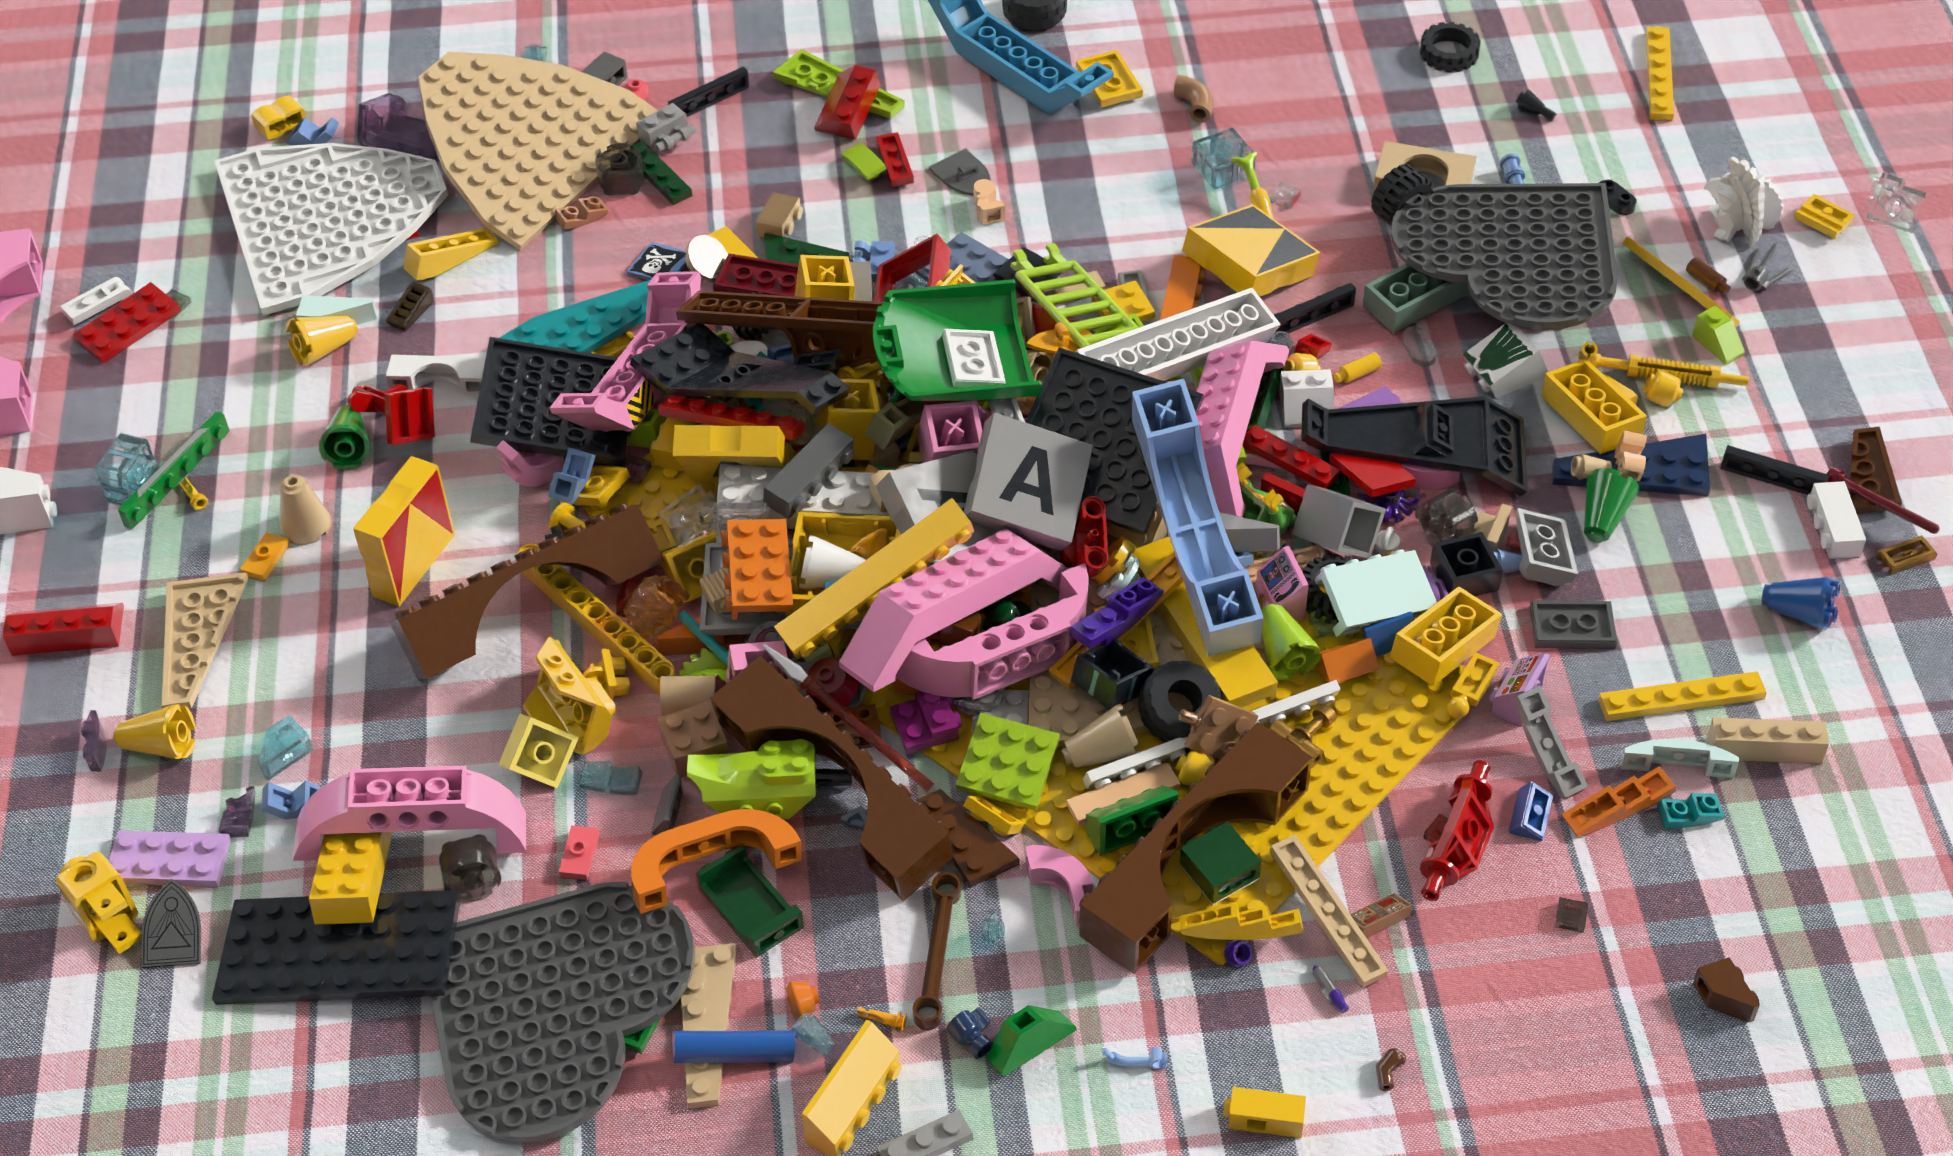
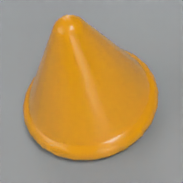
(871, 543)

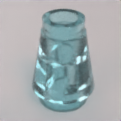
(813, 1034)

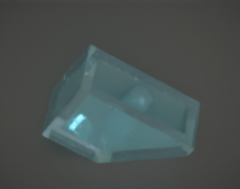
(283, 746)

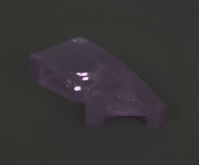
(238, 815)

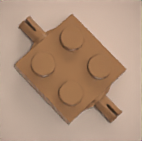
(1216, 726)

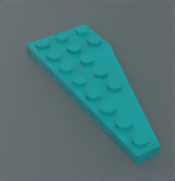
(587, 323)

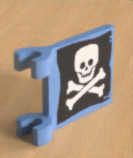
(657, 259)

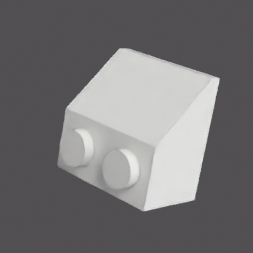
(1298, 387)

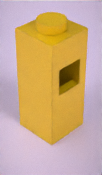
(1265, 1112)

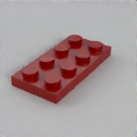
(126, 322)

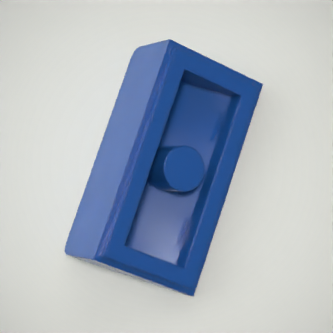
(1384, 633)
(1531, 812)

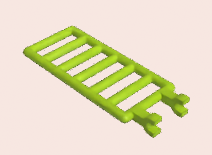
(1057, 265)

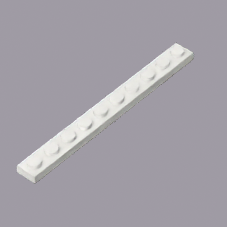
(1174, 749)

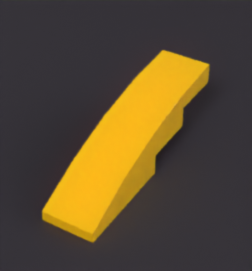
(1229, 924)

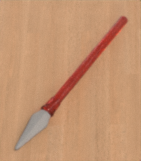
(806, 682)

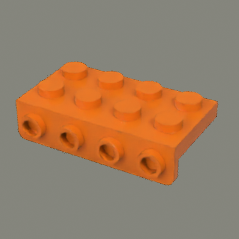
(757, 566)

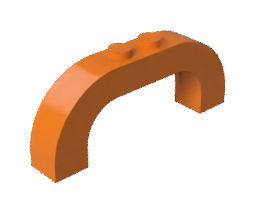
(704, 838)

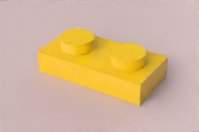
(985, 810)

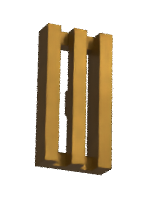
(1909, 558)

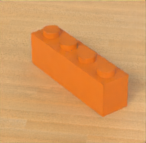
(1183, 286)

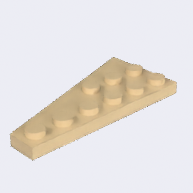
(194, 627)

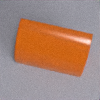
(1347, 660)

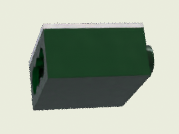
(1220, 863)

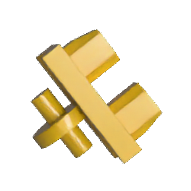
(606, 672)

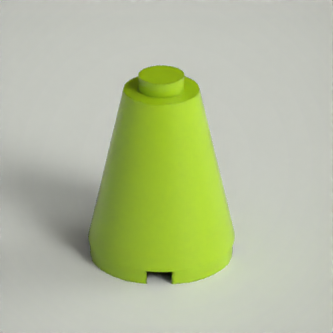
(1287, 644)

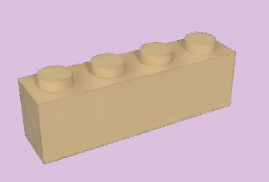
(1770, 739)

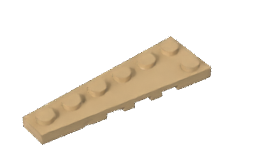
(706, 1008)

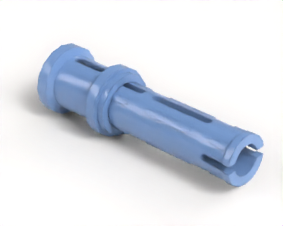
(1511, 165)

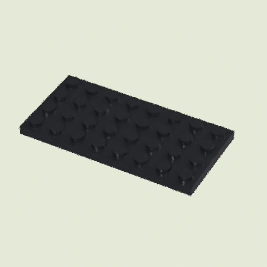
(283, 957)

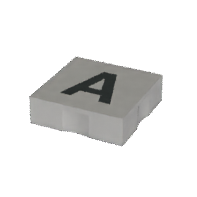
(1028, 481)
(924, 487)

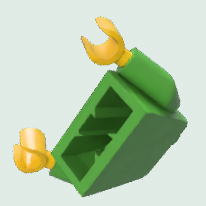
(1263, 505)

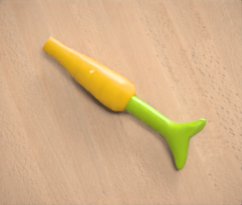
(1258, 195)

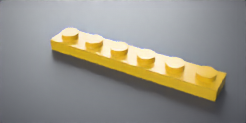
(1659, 73)
(1682, 696)

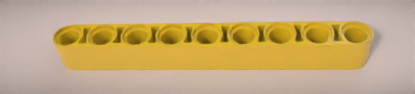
(600, 622)

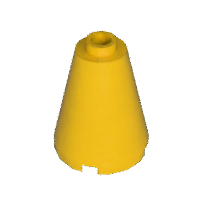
(318, 336)
(158, 733)

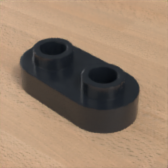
(1619, 198)

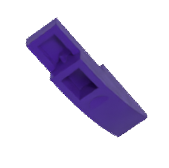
(1119, 615)

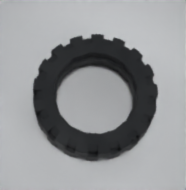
(1450, 61)

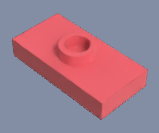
(579, 852)

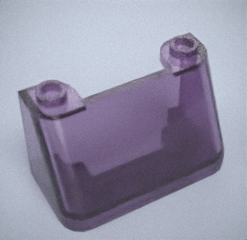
(386, 125)

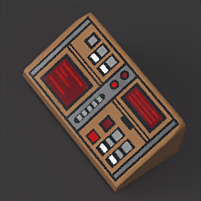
(1382, 914)

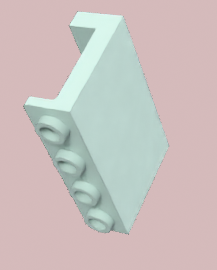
(1376, 590)

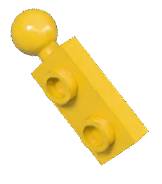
(1472, 685)

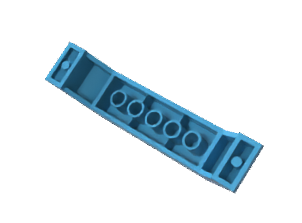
(1014, 57)

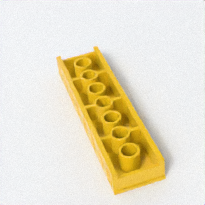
(1238, 672)

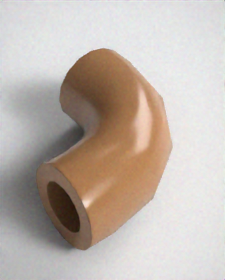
(1197, 95)

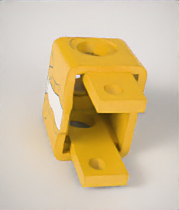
(88, 886)

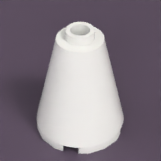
(826, 563)

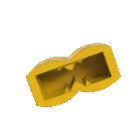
(278, 117)

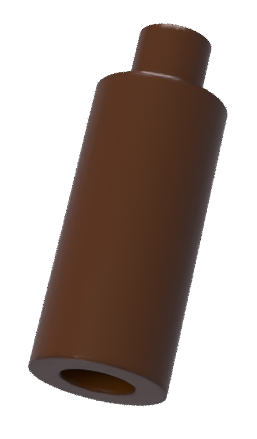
(1707, 276)

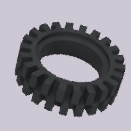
(1316, 598)

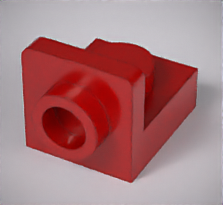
(1313, 345)

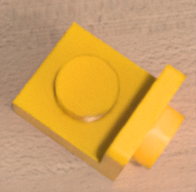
(661, 534)

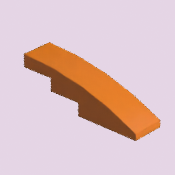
(1619, 803)

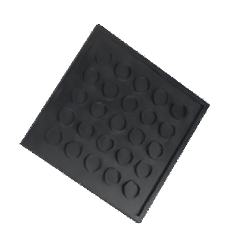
(517, 395)
(1094, 405)

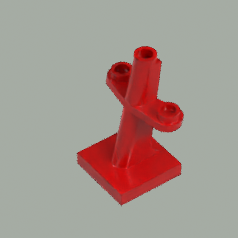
(406, 411)

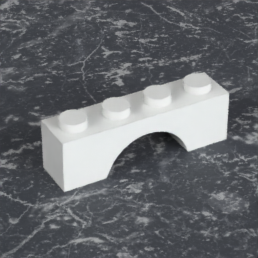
(419, 370)

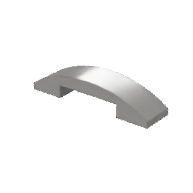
(1546, 744)

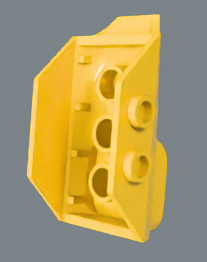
(569, 699)

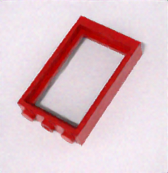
(930, 251)

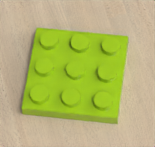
(1008, 761)

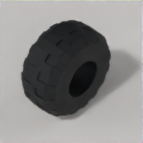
(1034, 14)
(1180, 678)

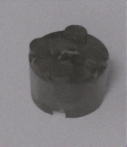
(620, 170)
(1447, 516)
(470, 867)

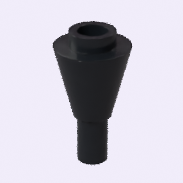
(1531, 103)

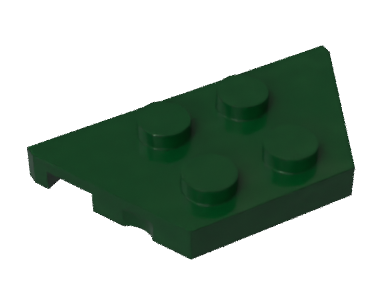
(789, 250)

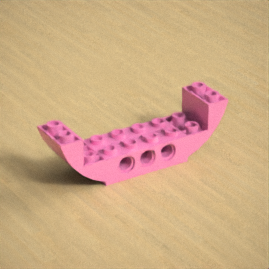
(1002, 652)
(410, 802)

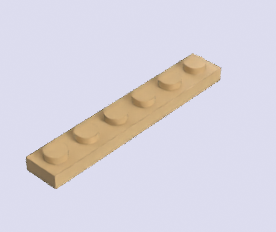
(1329, 911)

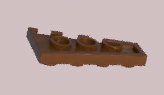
(1872, 469)
(975, 850)

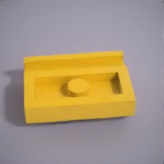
(1824, 216)

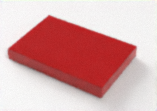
(1373, 475)

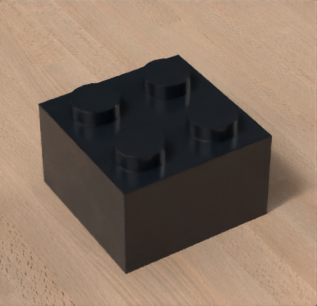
(1467, 564)

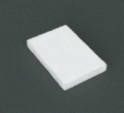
(972, 358)

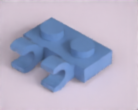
(877, 253)

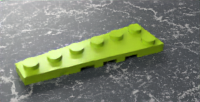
(819, 77)

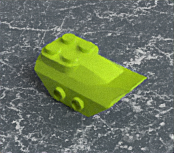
(772, 780)

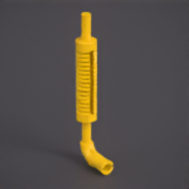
(1644, 367)

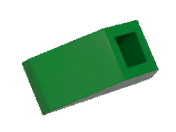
(1026, 1036)

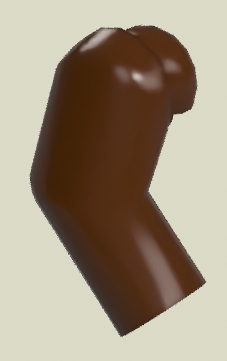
(1384, 1067)

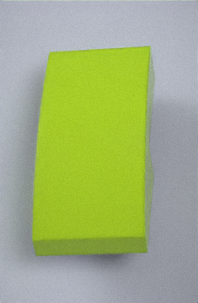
(864, 160)

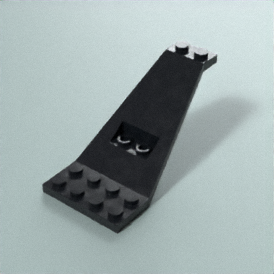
(704, 365)
(1441, 434)

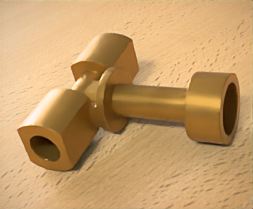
(1301, 737)

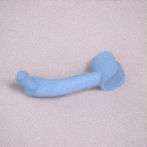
(1156, 1060)

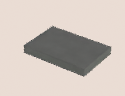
(1573, 624)

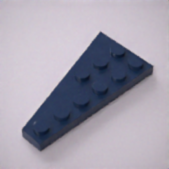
(1670, 467)

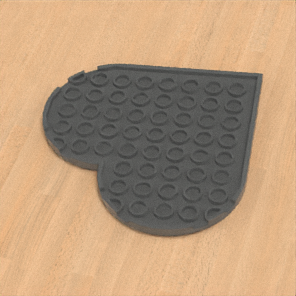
(1526, 250)
(546, 1002)

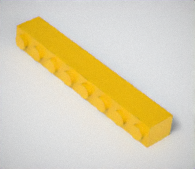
(857, 590)

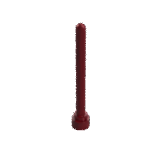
(1838, 475)

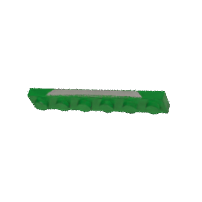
(173, 470)

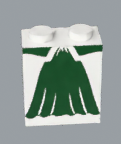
(1505, 361)

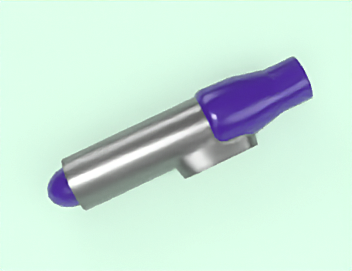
(1329, 990)

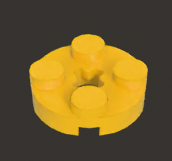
(1117, 555)

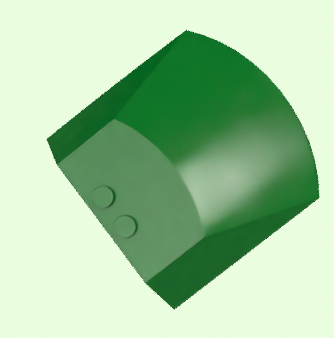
(912, 345)

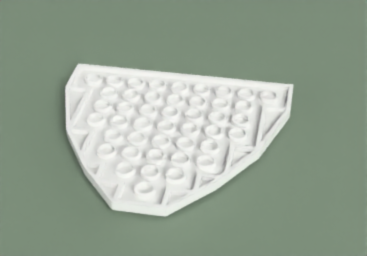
(323, 213)

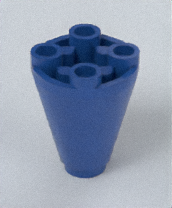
(1805, 600)

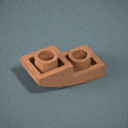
(583, 213)

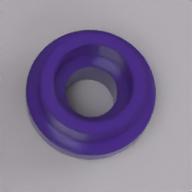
(1244, 953)

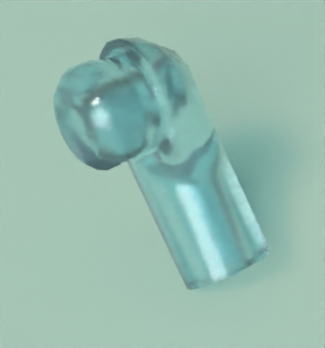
(917, 281)

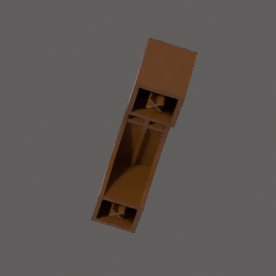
(446, 626)
(1253, 782)
(899, 835)

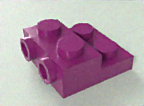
(925, 721)

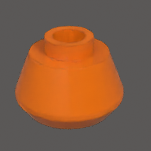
(801, 998)

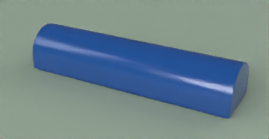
(733, 1046)

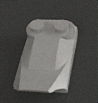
(1545, 548)

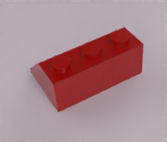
(849, 102)

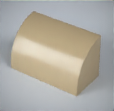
(685, 692)

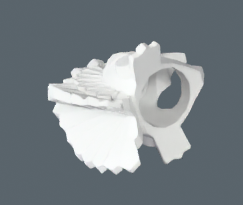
(1744, 202)

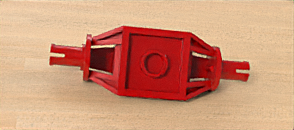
(1464, 834)

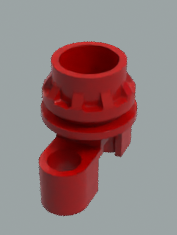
(1089, 538)

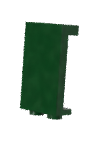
(748, 901)

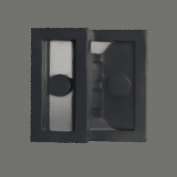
(1005, 272)

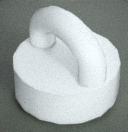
(1387, 541)

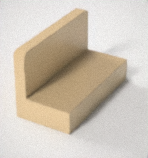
(1494, 526)

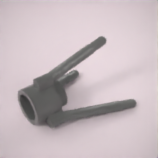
(1757, 276)

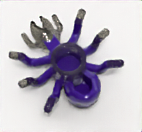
(1393, 502)

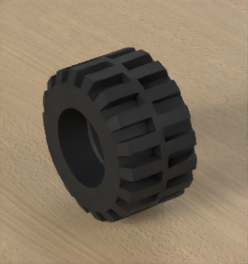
(1396, 189)

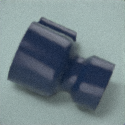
(967, 1030)

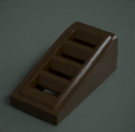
(415, 293)

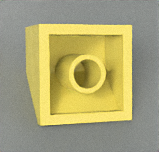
(538, 750)

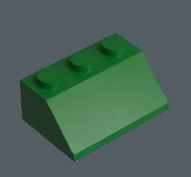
(1128, 818)

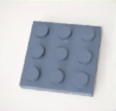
(978, 260)

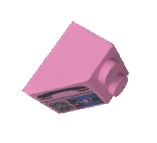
(1283, 584)

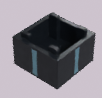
(1110, 673)

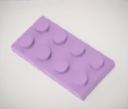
(163, 856)

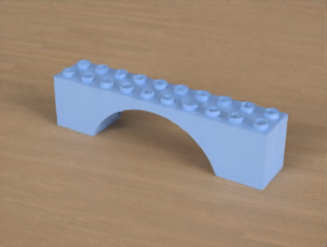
(1211, 573)

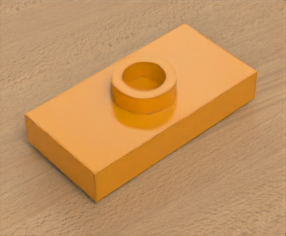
(265, 556)

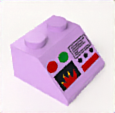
(1523, 676)

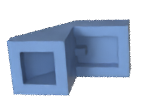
(308, 133)
(574, 476)
(284, 802)

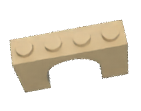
(1449, 166)

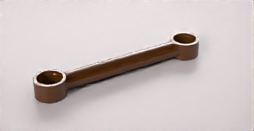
(937, 951)

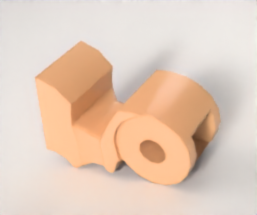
(988, 208)
(1628, 455)

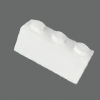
(1836, 520)

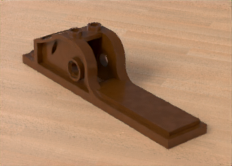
(806, 321)

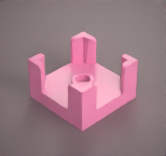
(743, 654)

